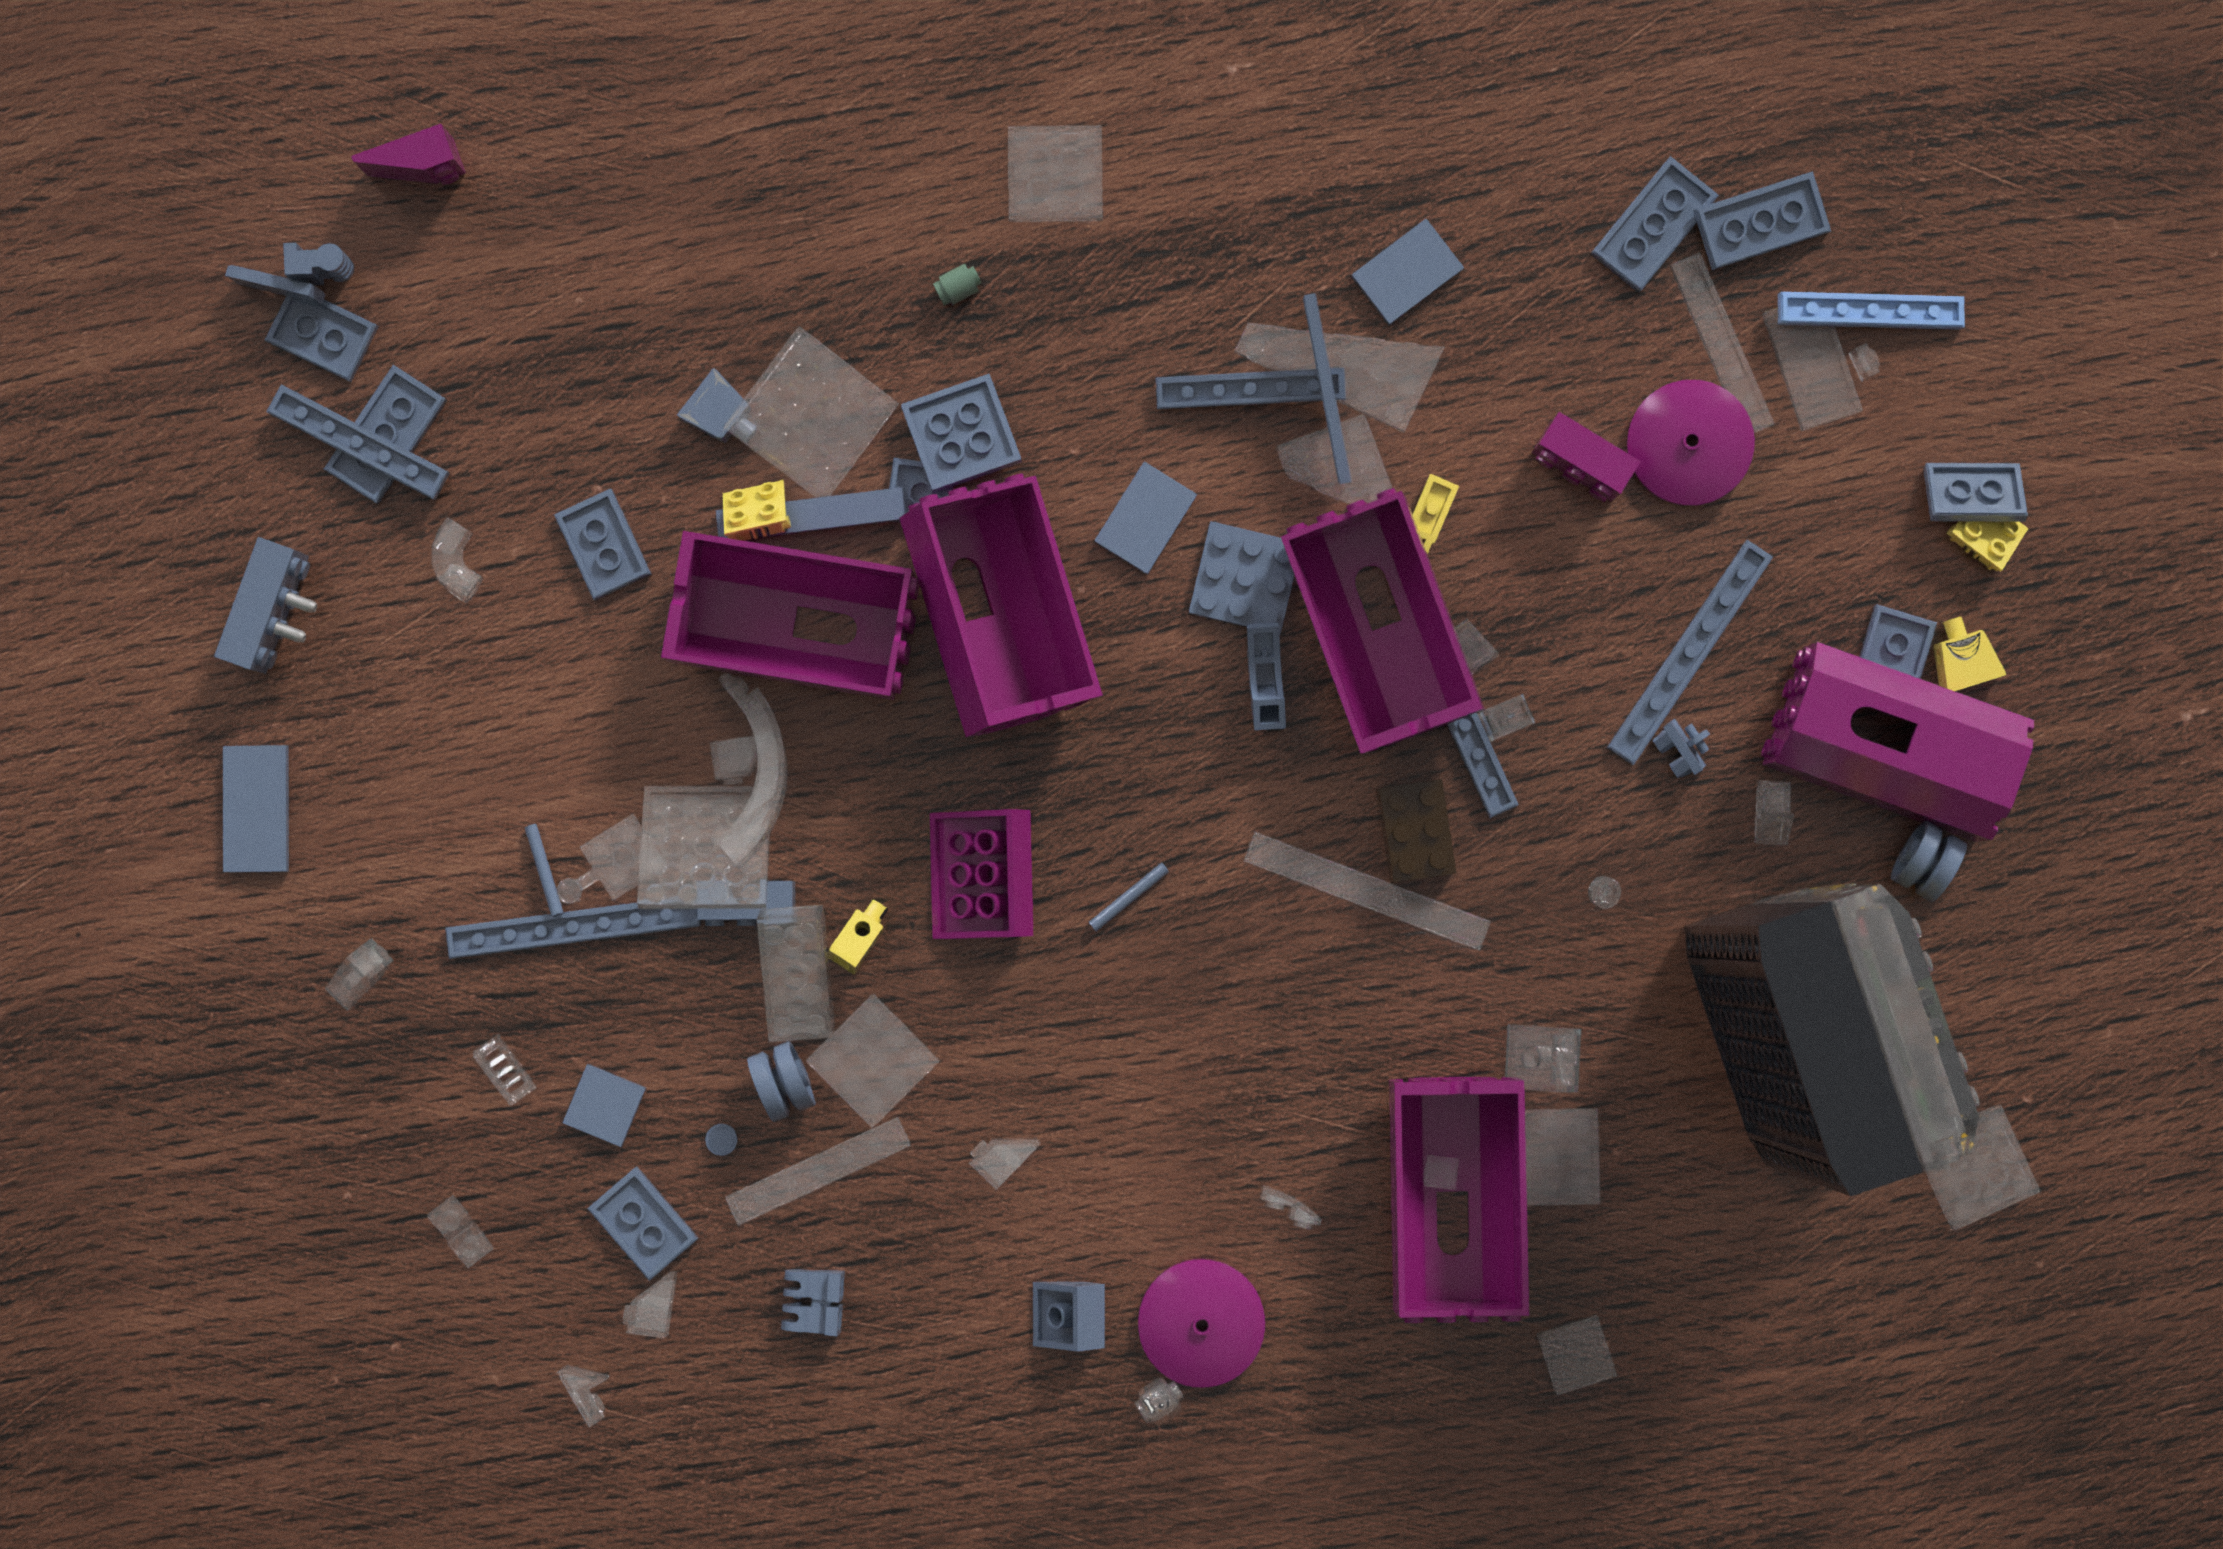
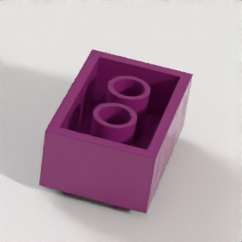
(1585, 458)

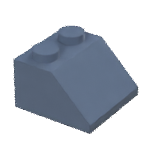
(1069, 1315)

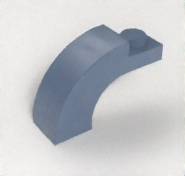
(1265, 676)

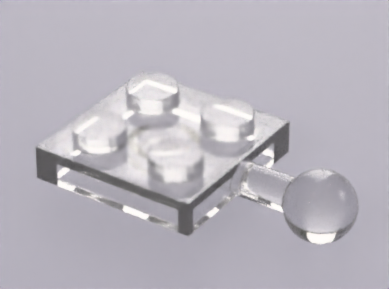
(613, 859)

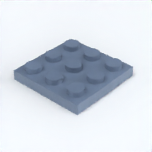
(961, 433)
(1242, 577)

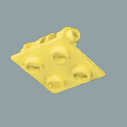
(755, 509)
(1989, 540)

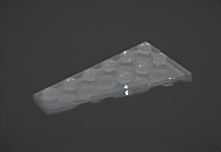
(1380, 375)

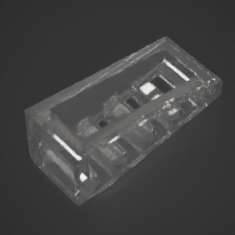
(479, 1056)

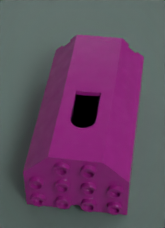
(740, 607)
(1032, 648)
(1399, 675)
(1958, 764)
(1485, 1129)

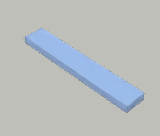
(1871, 310)

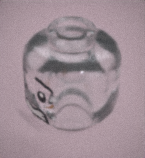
(1159, 1401)

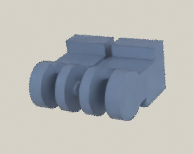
(317, 265)
(823, 1288)

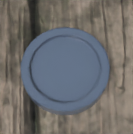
(721, 1139)

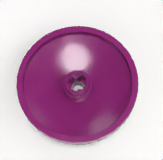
(1683, 472)
(1193, 1293)

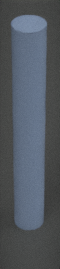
(544, 870)
(1129, 896)

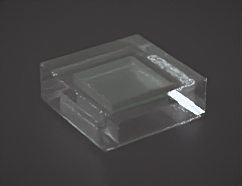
(1440, 1172)

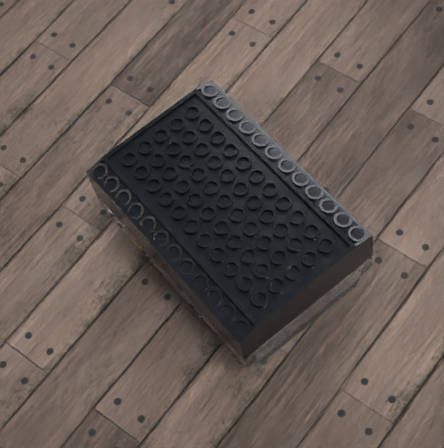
(1834, 1036)

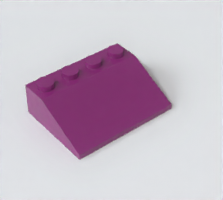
(981, 874)

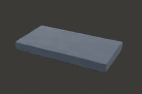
(1762, 220)
(1653, 224)
(398, 412)
(256, 808)

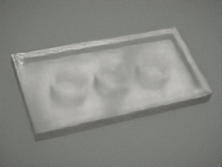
(1813, 371)

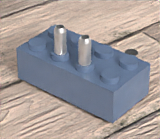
(263, 605)

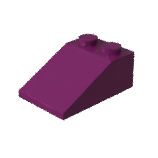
(419, 157)

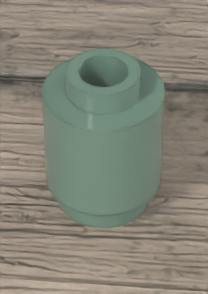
(957, 284)

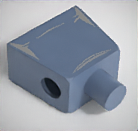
(711, 406)

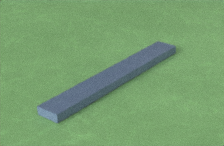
(1689, 652)
(564, 929)

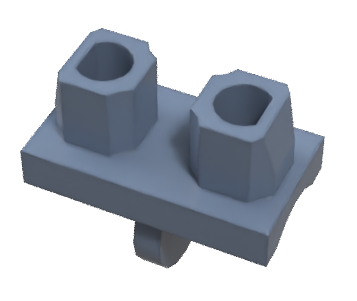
(1675, 736)

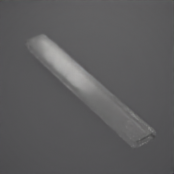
(1367, 891)

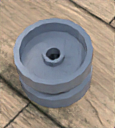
(1928, 861)
(786, 1079)

